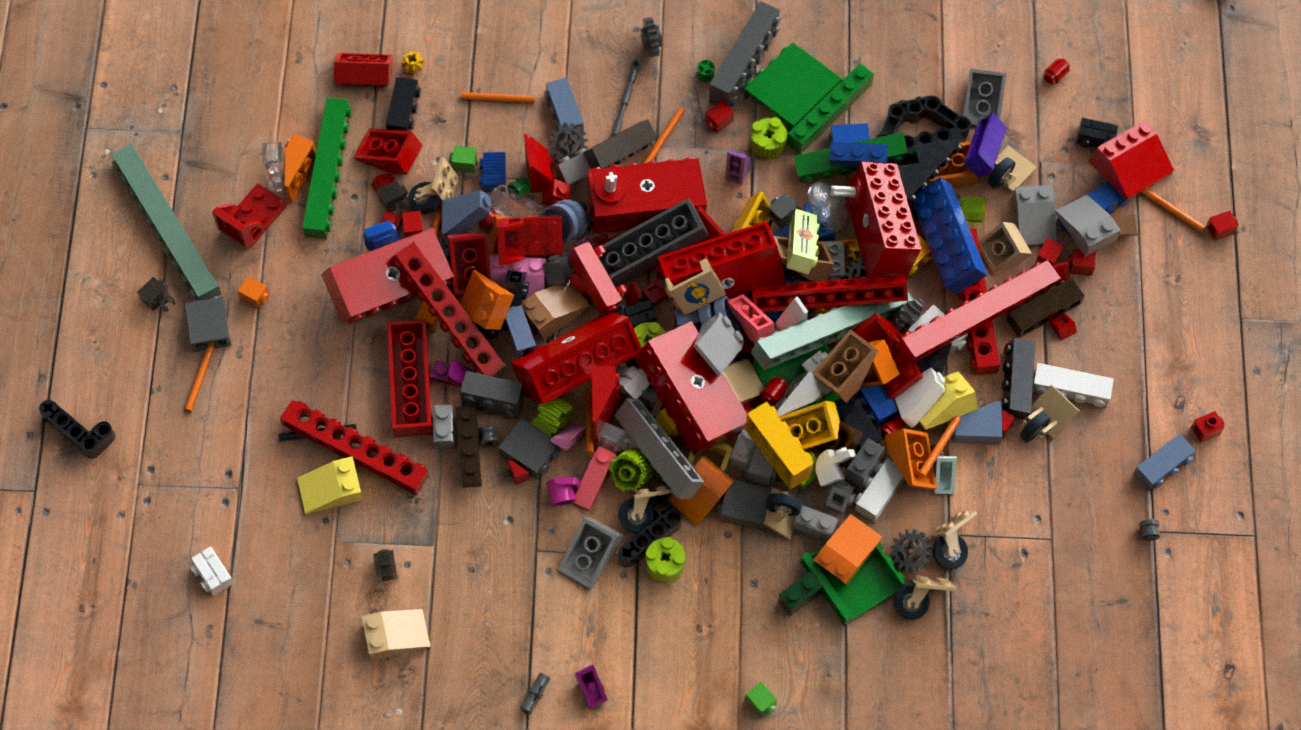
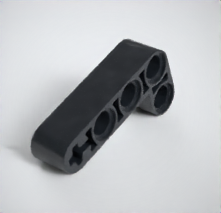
(72, 427)
(646, 535)

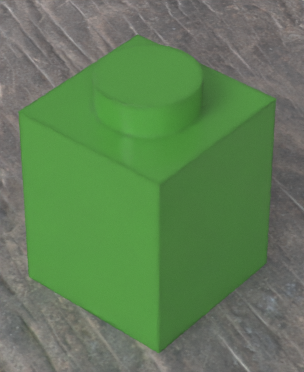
(463, 159)
(761, 700)

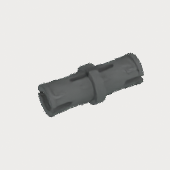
(535, 693)

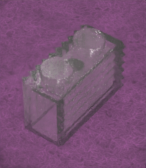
(612, 439)

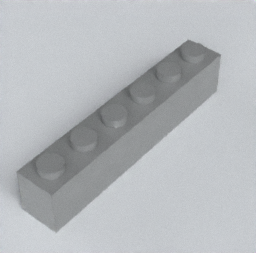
(659, 449)

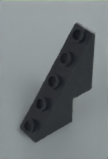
(925, 165)

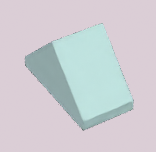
(945, 474)

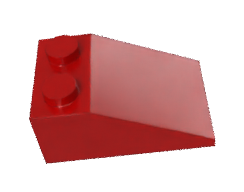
(389, 150)
(537, 164)

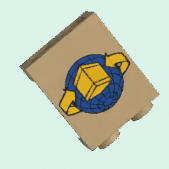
(696, 290)

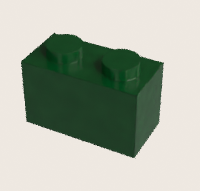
(800, 593)

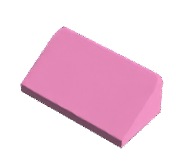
(569, 436)

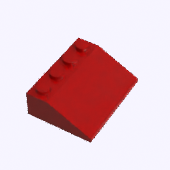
(1132, 160)
(604, 398)

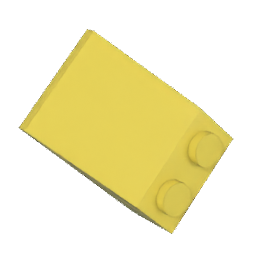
(955, 401)
(330, 486)

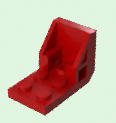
(251, 217)
(528, 237)
(878, 328)

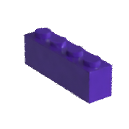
(985, 145)

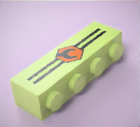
(802, 242)

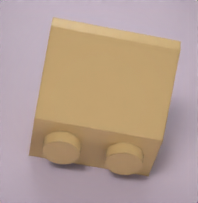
(1003, 248)

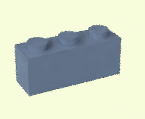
(563, 104)
(1164, 462)

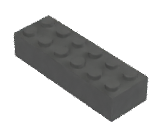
(745, 55)
(640, 247)

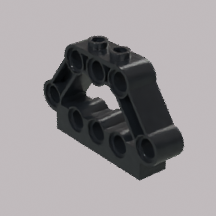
(940, 115)

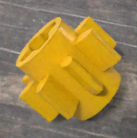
(412, 62)
(853, 253)

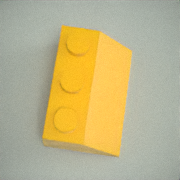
(753, 212)
(813, 424)

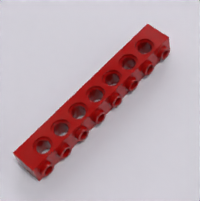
(832, 292)
(447, 300)
(981, 363)
(410, 483)

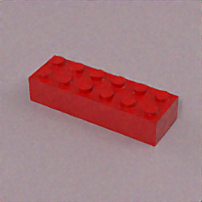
(409, 378)

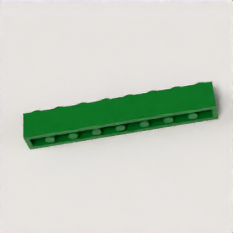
(326, 168)

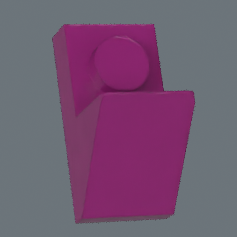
(449, 373)
(591, 686)

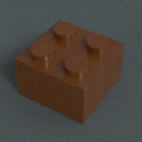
(847, 437)

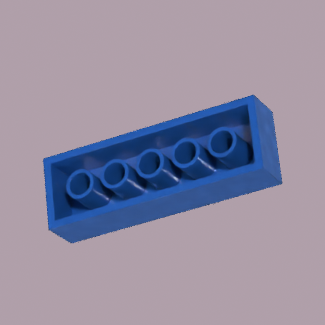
(948, 236)

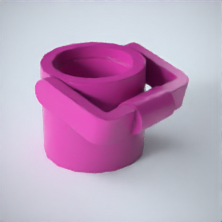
(562, 490)

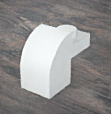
(828, 466)

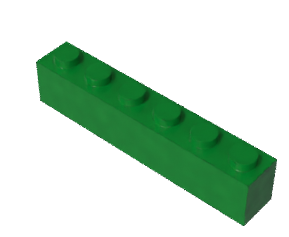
(830, 108)
(817, 163)

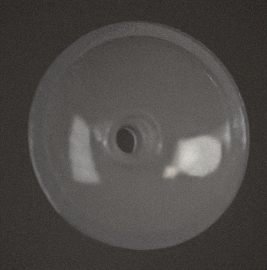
(830, 210)

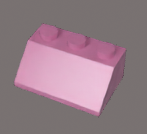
(533, 267)

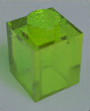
(973, 208)

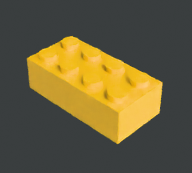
(778, 445)

